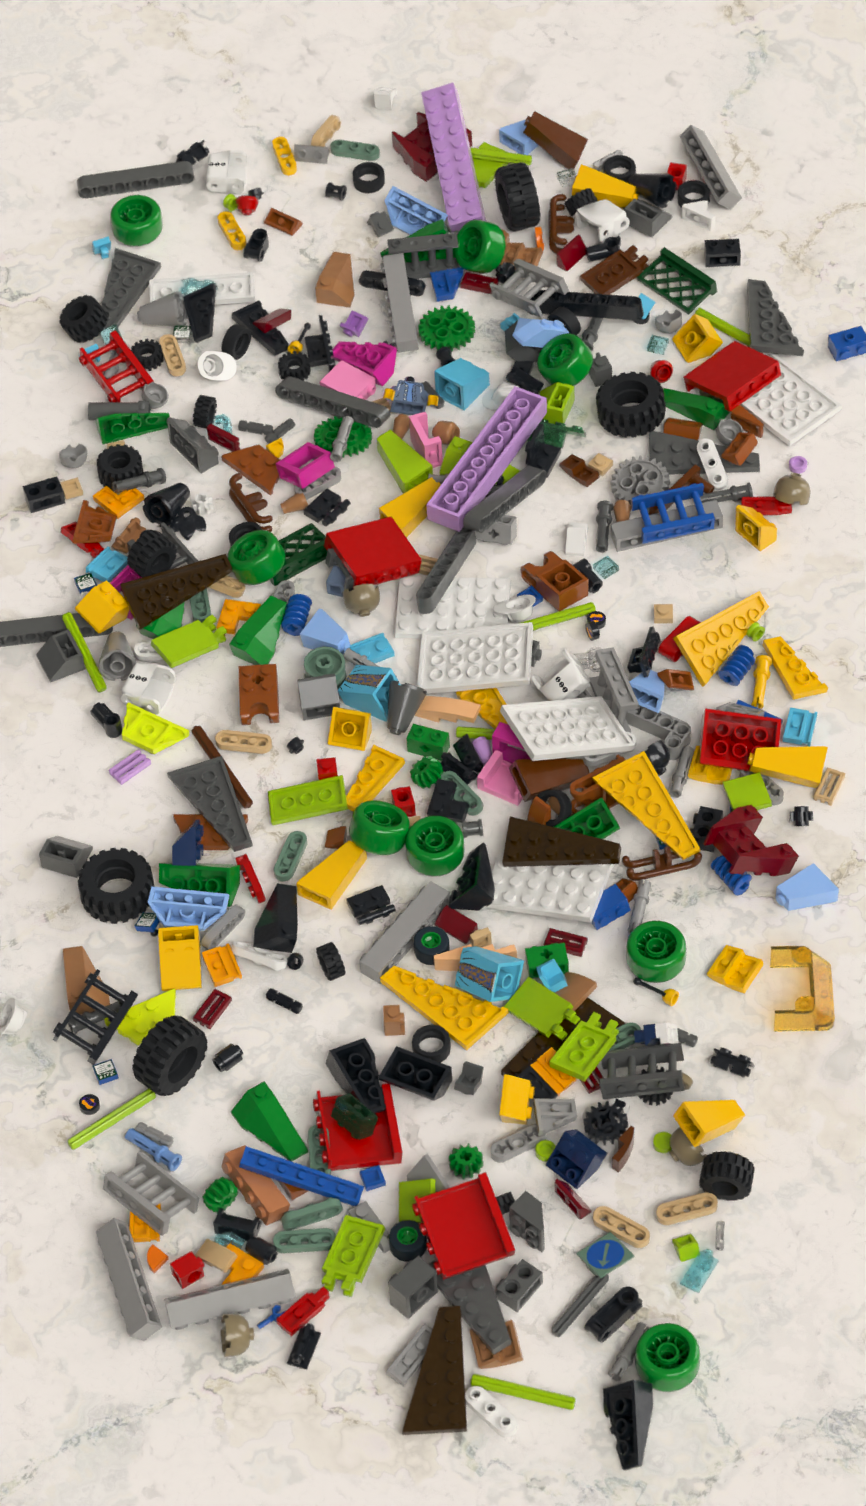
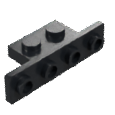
(318, 349)
(643, 657)

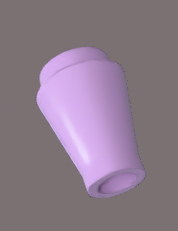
(483, 749)

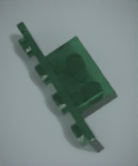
(556, 433)

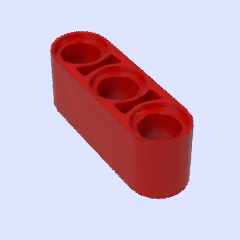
(668, 647)

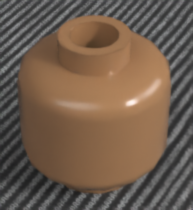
(446, 431)

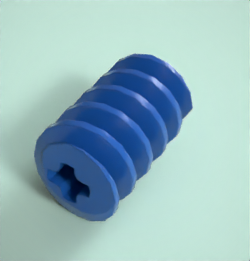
(296, 614)
(737, 665)
(736, 882)

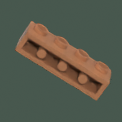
(257, 1189)

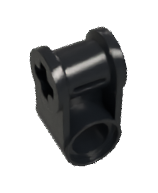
(257, 245)

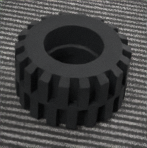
(83, 318)
(120, 457)
(151, 554)
(727, 1175)

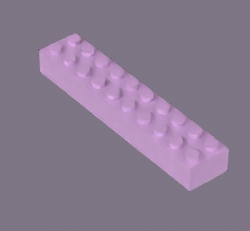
(453, 156)
(486, 458)

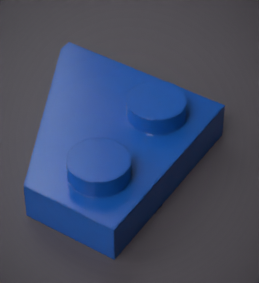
(446, 283)

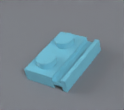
(107, 565)
(374, 648)
(800, 727)

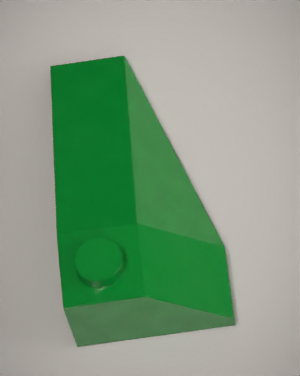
(432, 229)
(696, 407)
(127, 425)
(164, 624)
(258, 636)
(593, 820)
(202, 877)
(265, 1118)

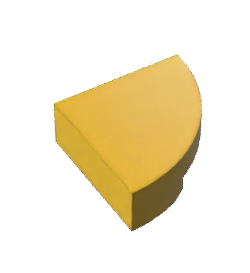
(276, 447)

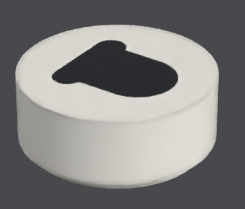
(621, 1102)

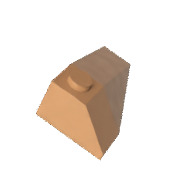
(336, 281)
(77, 969)

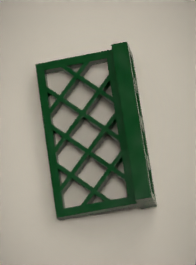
(684, 269)
(301, 560)

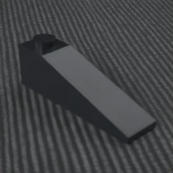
(279, 921)
(630, 1412)

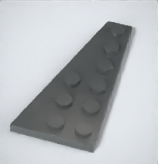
(126, 284)
(767, 325)
(681, 454)
(212, 794)
(478, 1305)

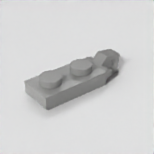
(365, 1212)

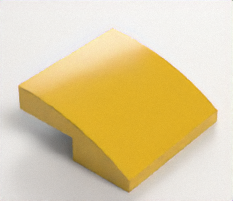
(707, 773)
(735, 969)

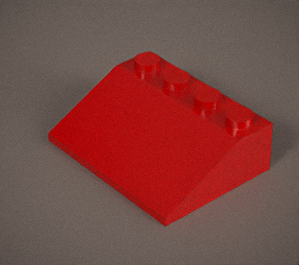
(732, 736)

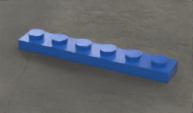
(301, 1176)

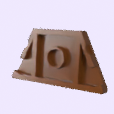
(255, 465)
(94, 525)
(210, 838)

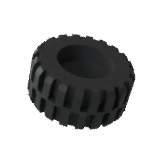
(517, 196)
(627, 389)
(110, 866)
(169, 1055)

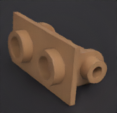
(131, 532)

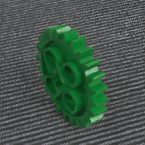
(446, 328)
(358, 439)

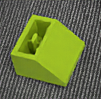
(559, 401)

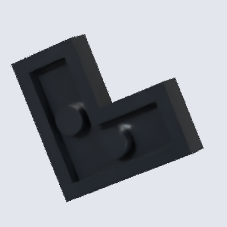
(443, 803)

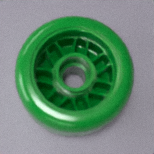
(136, 220)
(480, 246)
(565, 360)
(256, 557)
(379, 827)
(435, 846)
(656, 951)
(667, 1357)

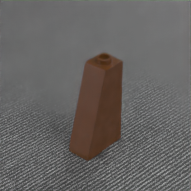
(555, 139)
(543, 775)

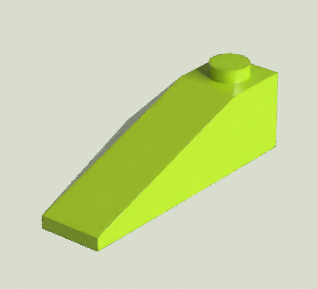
(455, 452)

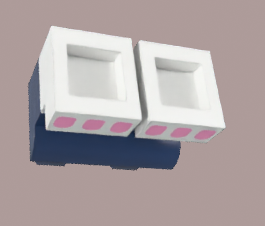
(656, 1033)

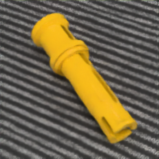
(761, 675)

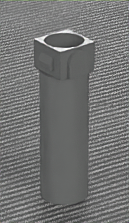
(98, 409)

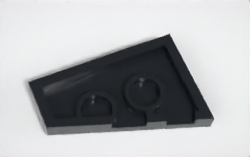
(200, 311)

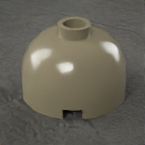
(791, 489)
(362, 599)
(684, 1150)
(235, 1335)

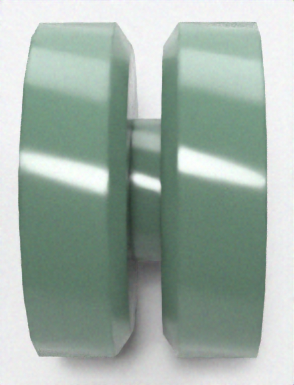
(325, 661)

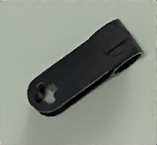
(614, 1313)

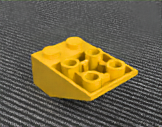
(180, 957)

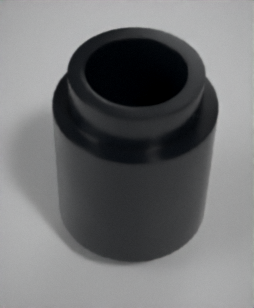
(228, 1057)
(261, 1250)

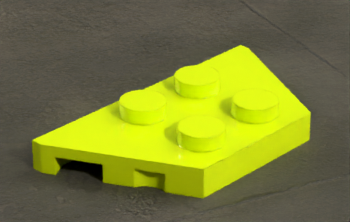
(150, 730)
(146, 1016)

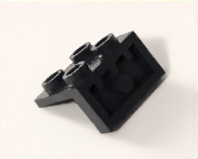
(541, 454)

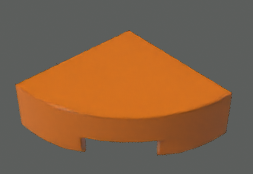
(538, 237)
(156, 1258)

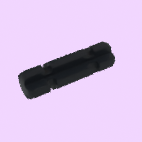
(284, 1000)

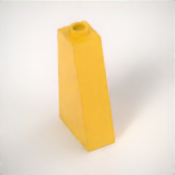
(604, 186)
(410, 508)
(790, 764)
(332, 876)
(708, 1119)

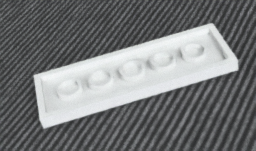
(231, 287)

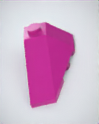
(369, 358)

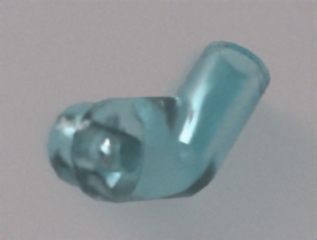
(226, 421)
(229, 1237)

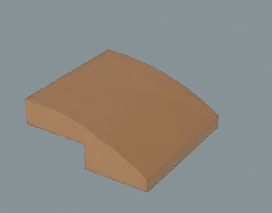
(518, 250)
(578, 989)
(504, 1357)

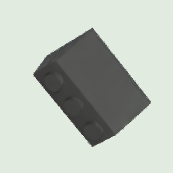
(192, 444)

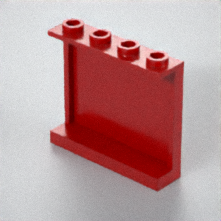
(734, 374)
(374, 551)
(347, 1152)
(463, 1227)

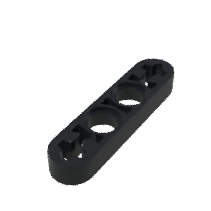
(368, 278)

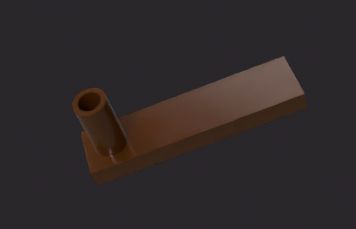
(687, 479)

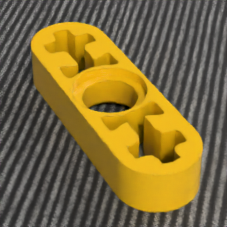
(287, 160)
(232, 225)

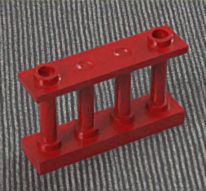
(125, 356)

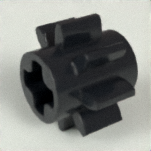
(505, 271)
(801, 815)

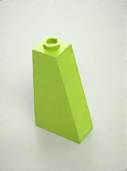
(403, 461)

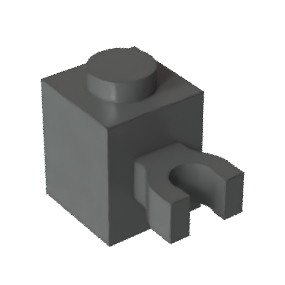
(600, 370)

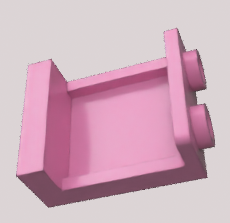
(350, 381)
(428, 448)
(497, 779)

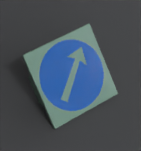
(605, 1255)

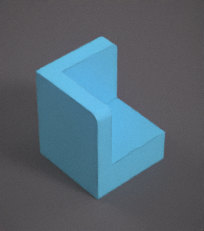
(647, 304)
(552, 976)

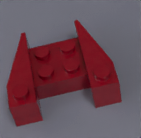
(418, 150)
(745, 852)

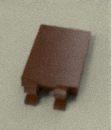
(614, 271)

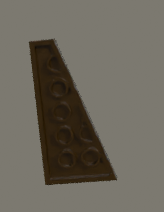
(164, 591)
(545, 845)
(540, 1044)
(440, 1390)

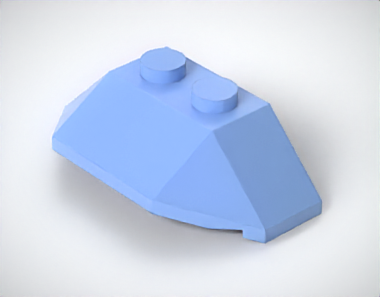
(409, 212)
(537, 332)
(187, 907)

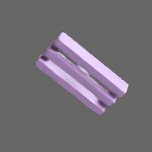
(127, 765)

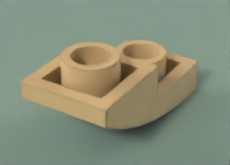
(216, 1255)

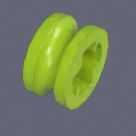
(230, 202)
(755, 631)

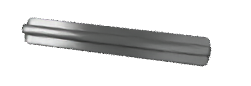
(579, 1305)

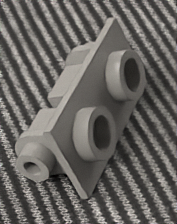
(311, 153)

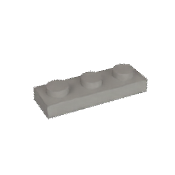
(410, 1357)

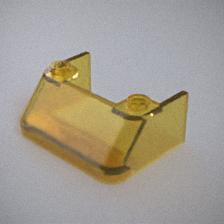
(812, 1011)

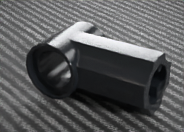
(604, 250)
(594, 581)
(107, 719)

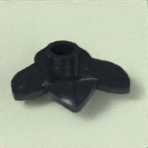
(188, 524)

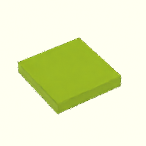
(747, 791)
(407, 1191)

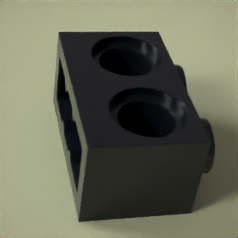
(44, 494)
(703, 822)

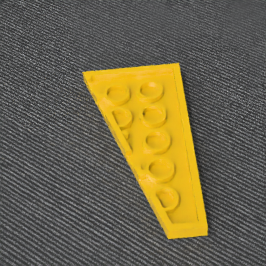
(716, 638)
(644, 796)
(452, 1009)

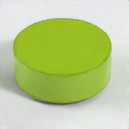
(661, 1142)
(544, 1149)

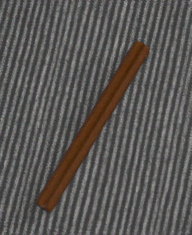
(212, 752)

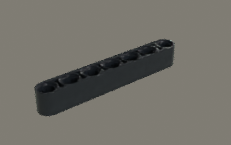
(594, 305)

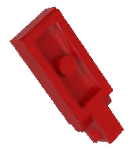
(767, 505)
(94, 548)
(250, 876)
(303, 1311)

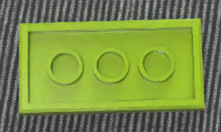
(307, 800)

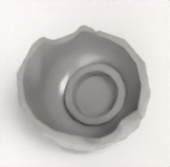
(669, 322)
(155, 394)
(728, 430)
(73, 457)

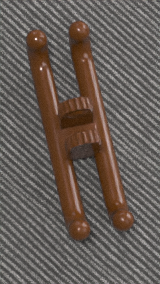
(558, 223)
(249, 504)
(661, 862)

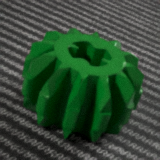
(426, 772)
(466, 1161)
(220, 1194)

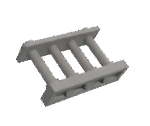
(531, 274)
(614, 686)
(144, 1208)

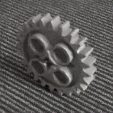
(647, 471)

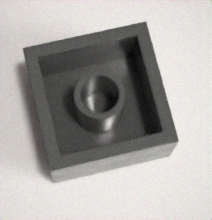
(412, 1287)

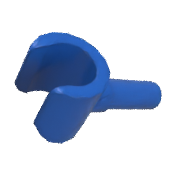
(271, 1318)

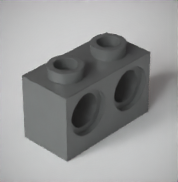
(523, 1287)

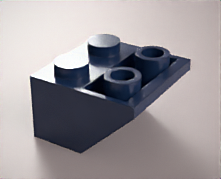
(187, 847)
(575, 1158)

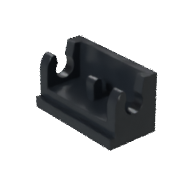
(240, 1226)

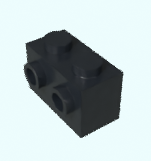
(722, 252)

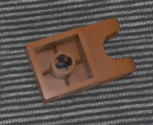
(556, 581)
(258, 692)
(590, 790)

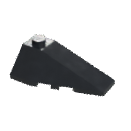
(476, 883)
(356, 1073)

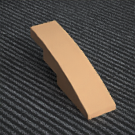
(449, 709)
(450, 960)

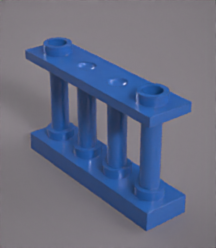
(676, 528)

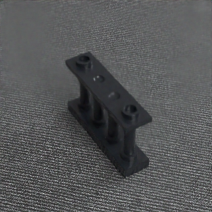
(104, 1034)

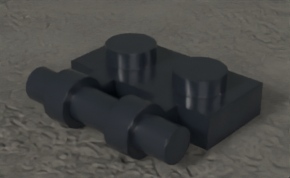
(323, 504)
(368, 901)

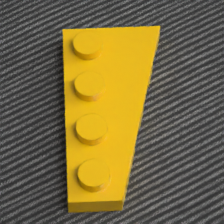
(793, 671)
(490, 703)
(376, 773)

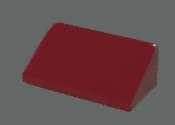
(571, 253)
(273, 320)
(456, 924)
(571, 1199)

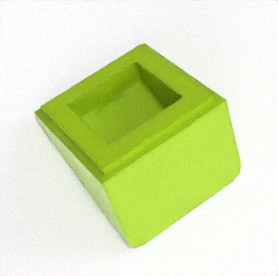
(686, 1247)

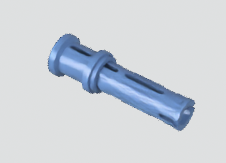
(161, 1153)

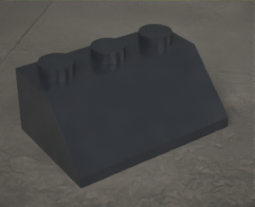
(417, 1074)

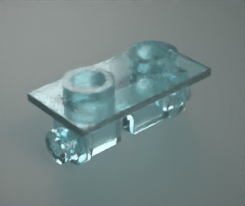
(192, 285)
(700, 1270)

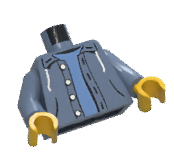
(409, 397)

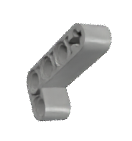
(664, 726)

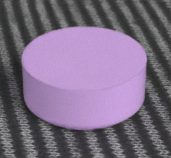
(798, 464)

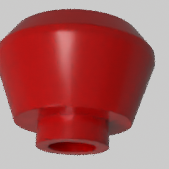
(247, 204)
(661, 370)

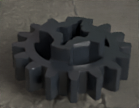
(605, 1115)

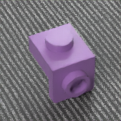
(354, 324)

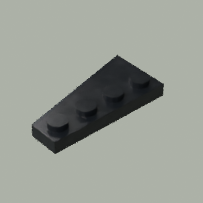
(271, 340)

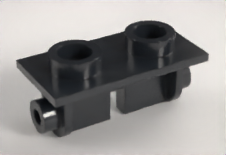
(196, 150)
(524, 380)
(468, 754)
(450, 763)
(725, 1058)
(304, 1347)

